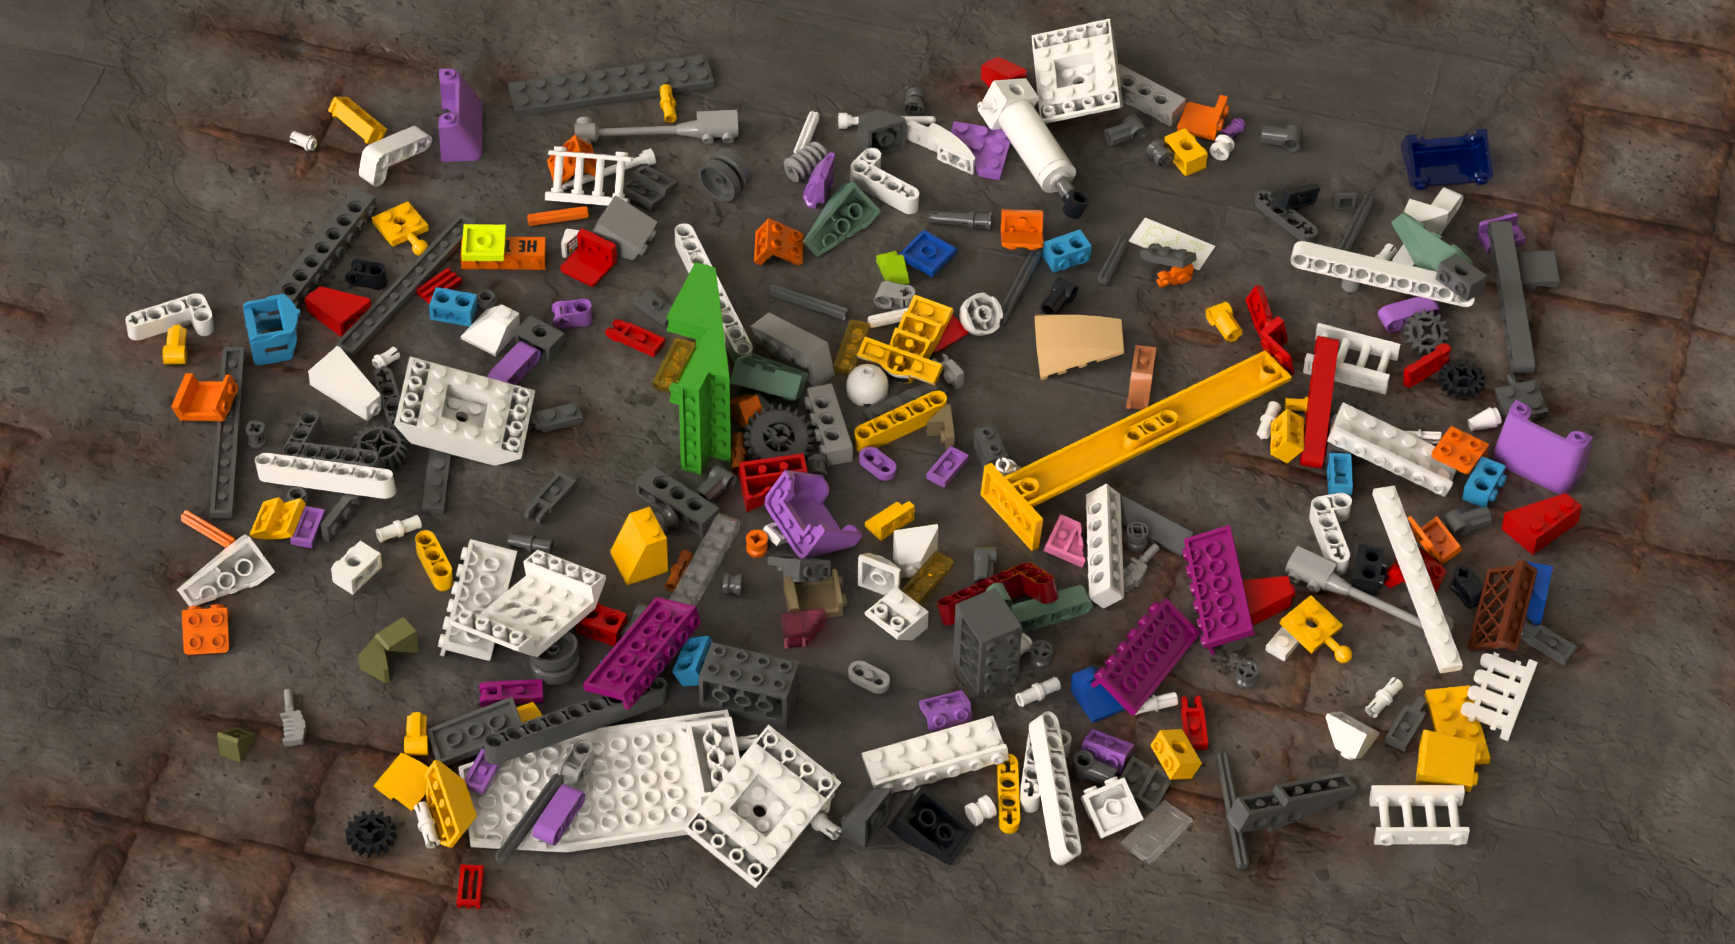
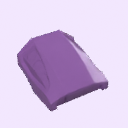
(820, 182)

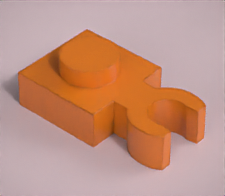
(1175, 276)

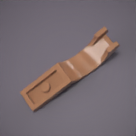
(1141, 377)

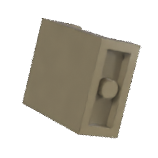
(816, 595)

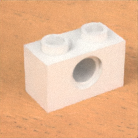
(356, 567)

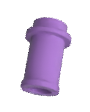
(1237, 126)

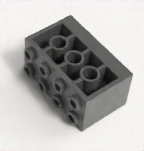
(987, 642)
(749, 685)

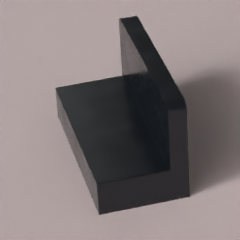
(1296, 196)

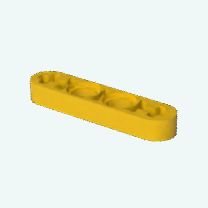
(1008, 793)

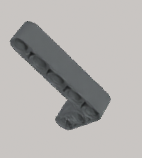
(305, 444)

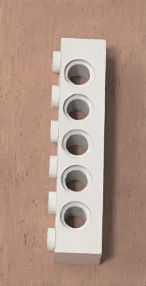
(1104, 546)

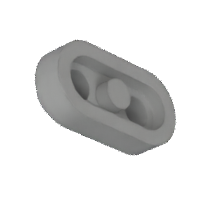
(869, 678)

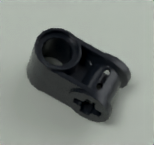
(368, 273)
(1467, 586)

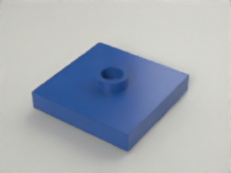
(928, 253)

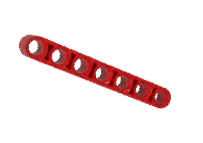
(1319, 401)

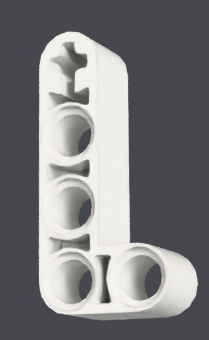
(391, 150)
(870, 178)
(182, 311)
(1324, 518)
(1029, 778)

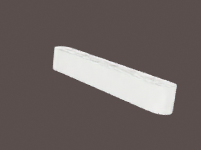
(1446, 200)
(325, 475)
(1055, 788)

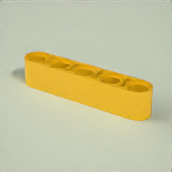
(899, 421)

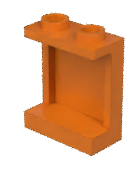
(204, 399)

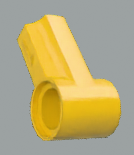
(1222, 317)
(175, 349)
(417, 739)

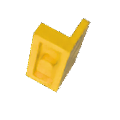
(891, 519)

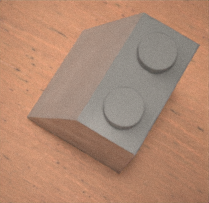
(625, 228)

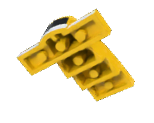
(911, 343)

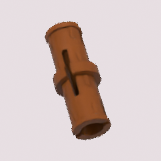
(738, 451)
(678, 569)

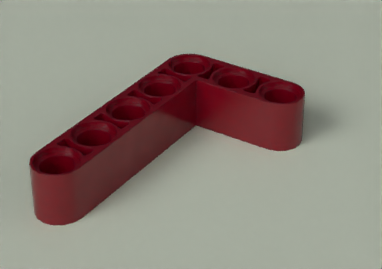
(1017, 580)

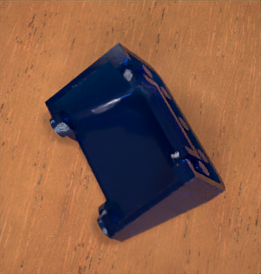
(1447, 160)

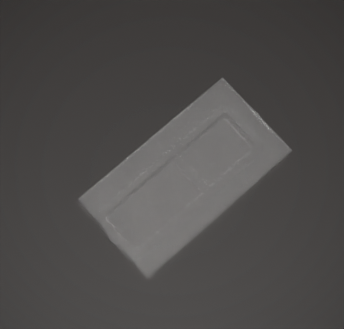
(1156, 832)

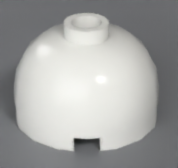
(980, 314)
(867, 385)

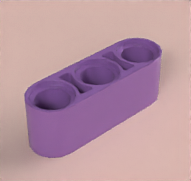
(1395, 315)
(516, 363)
(559, 814)

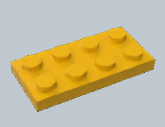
(1447, 719)

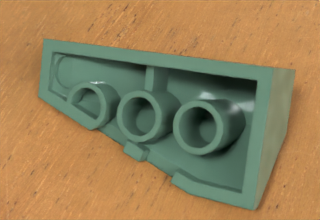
(842, 217)
(1424, 247)

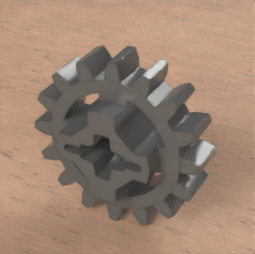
(1418, 327)

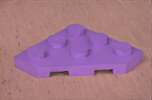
(986, 145)

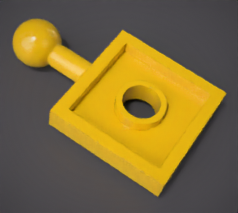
(396, 234)
(1315, 637)

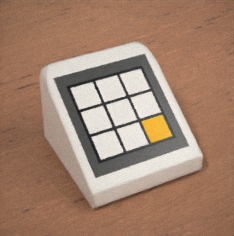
(569, 242)

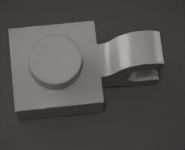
(952, 372)

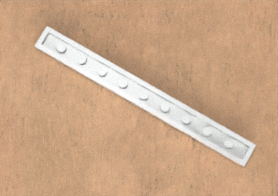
(1417, 579)

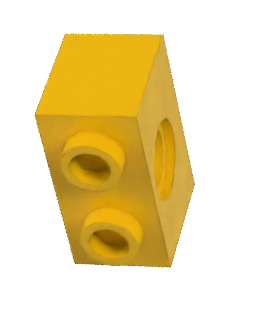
(1188, 152)
(1176, 754)

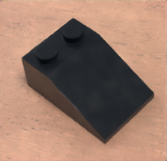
(931, 826)

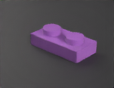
(947, 466)
(308, 527)
(481, 774)

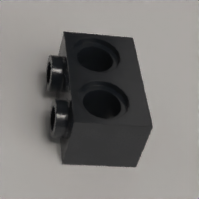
(1368, 568)

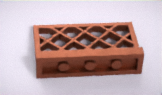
(1513, 610)

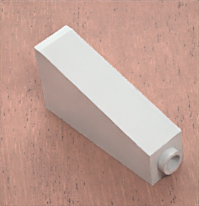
(345, 384)

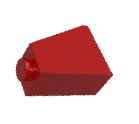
(1001, 70)
(336, 308)
(1268, 596)

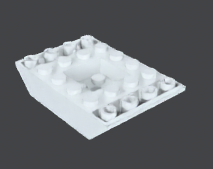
(1073, 56)
(493, 411)
(768, 776)

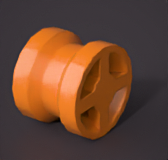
(756, 549)

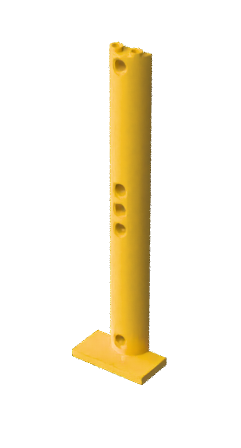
(1023, 489)

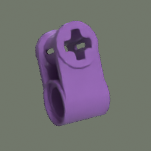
(574, 313)

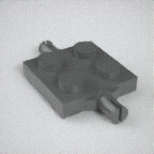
(1525, 392)

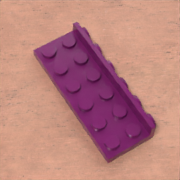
(1217, 587)
(644, 651)
(1146, 655)

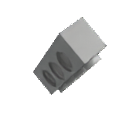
(1150, 97)
(829, 424)

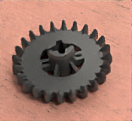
(785, 425)

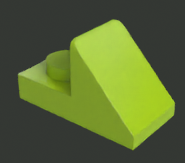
(893, 267)

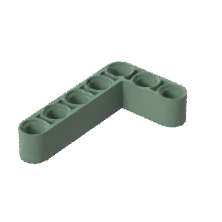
(1034, 615)

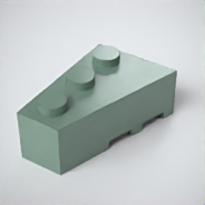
(769, 376)

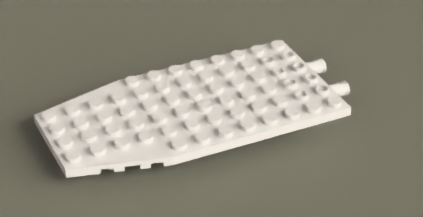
(639, 789)

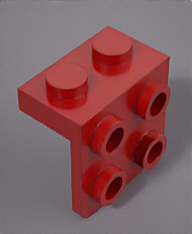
(591, 258)
(1273, 337)
(1435, 571)

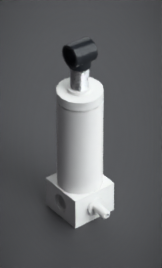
(1011, 108)

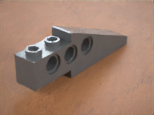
(1289, 802)

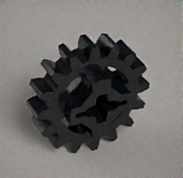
(1461, 379)
(370, 833)

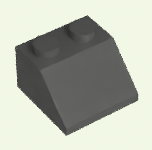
(881, 131)
(867, 816)

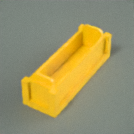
(357, 119)

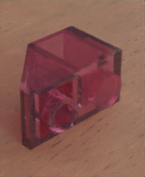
(801, 627)

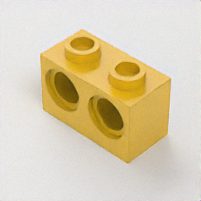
(1287, 436)

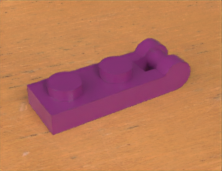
(521, 690)

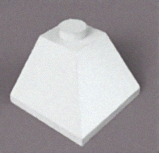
(493, 329)
(914, 547)
(878, 573)
(1350, 735)

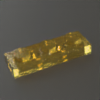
(847, 355)
(673, 364)
(928, 577)

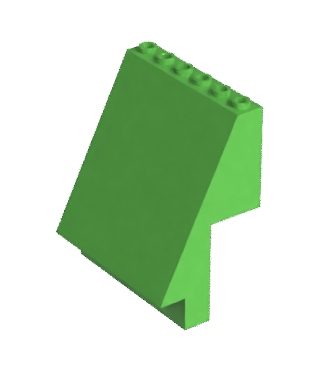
(705, 383)

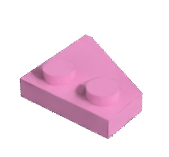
(1066, 541)

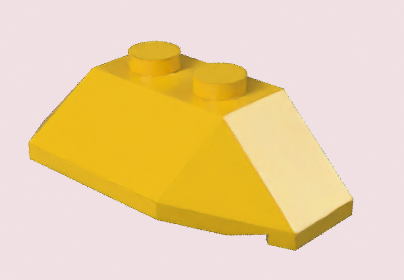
(448, 803)

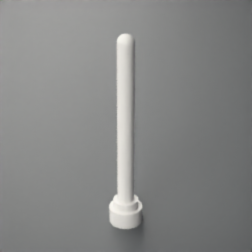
(846, 121)
(645, 158)

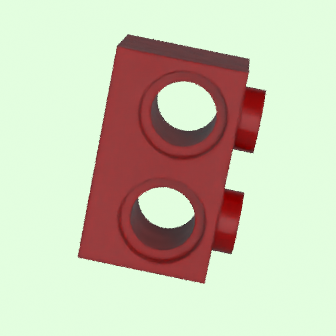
(603, 625)

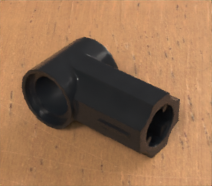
(1060, 294)

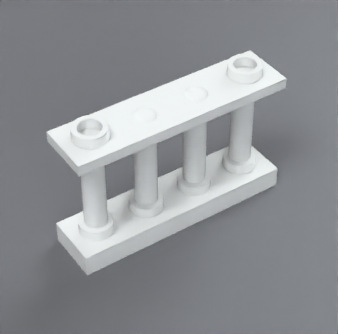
(577, 194)
(1356, 374)
(1419, 796)

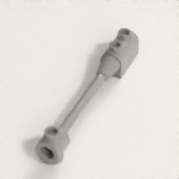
(707, 127)
(1322, 575)

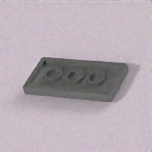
(466, 734)

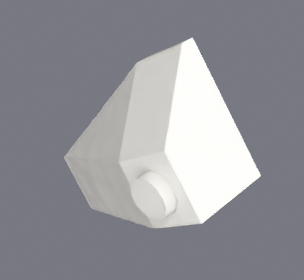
(230, 571)

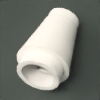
(1484, 420)

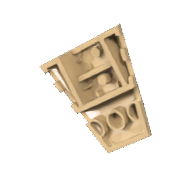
(1075, 341)

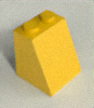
(640, 547)
(1447, 761)

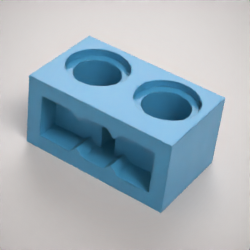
(1066, 251)
(453, 306)
(1339, 474)
(1484, 482)
(691, 660)

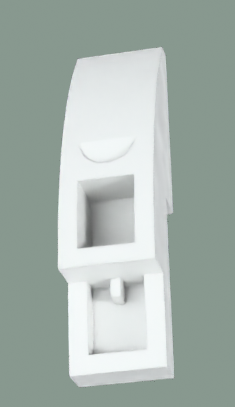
(947, 145)

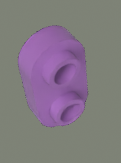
(880, 466)

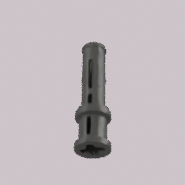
(969, 219)

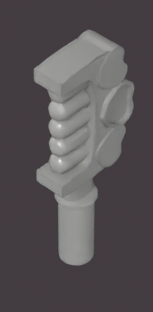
(1137, 569)
(293, 722)

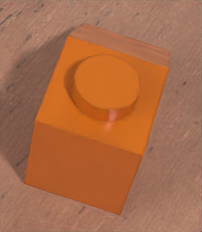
(744, 407)

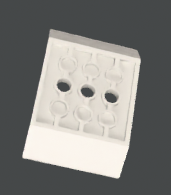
(538, 607)

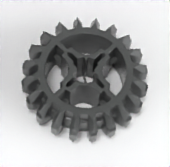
(387, 442)

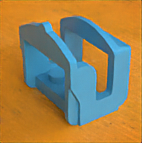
(287, 319)

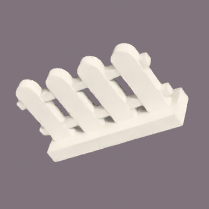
(1497, 701)

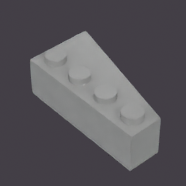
(794, 347)

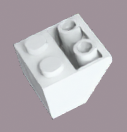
(899, 615)

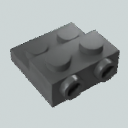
(801, 568)

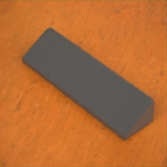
(1161, 530)

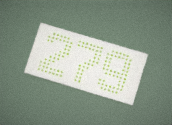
(1154, 232)

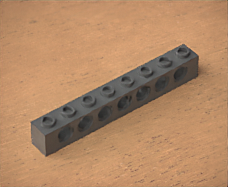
(326, 247)

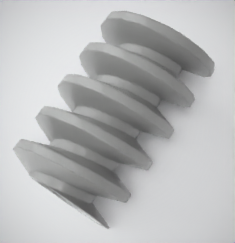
(804, 161)

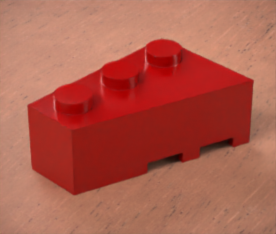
(760, 475)
(1542, 521)

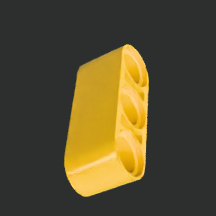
(434, 560)

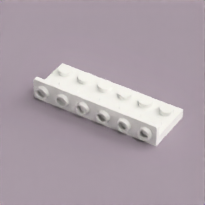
(1390, 449)
(481, 582)
(936, 756)

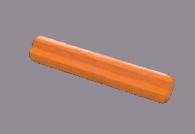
(557, 216)
(207, 529)

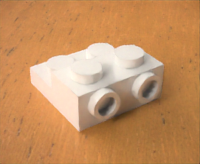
(1111, 807)

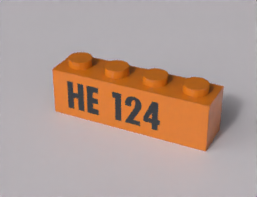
(520, 253)

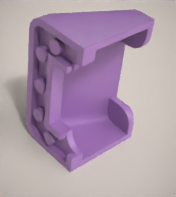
(462, 127)
(1541, 454)
(802, 517)

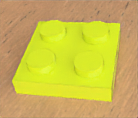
(483, 242)

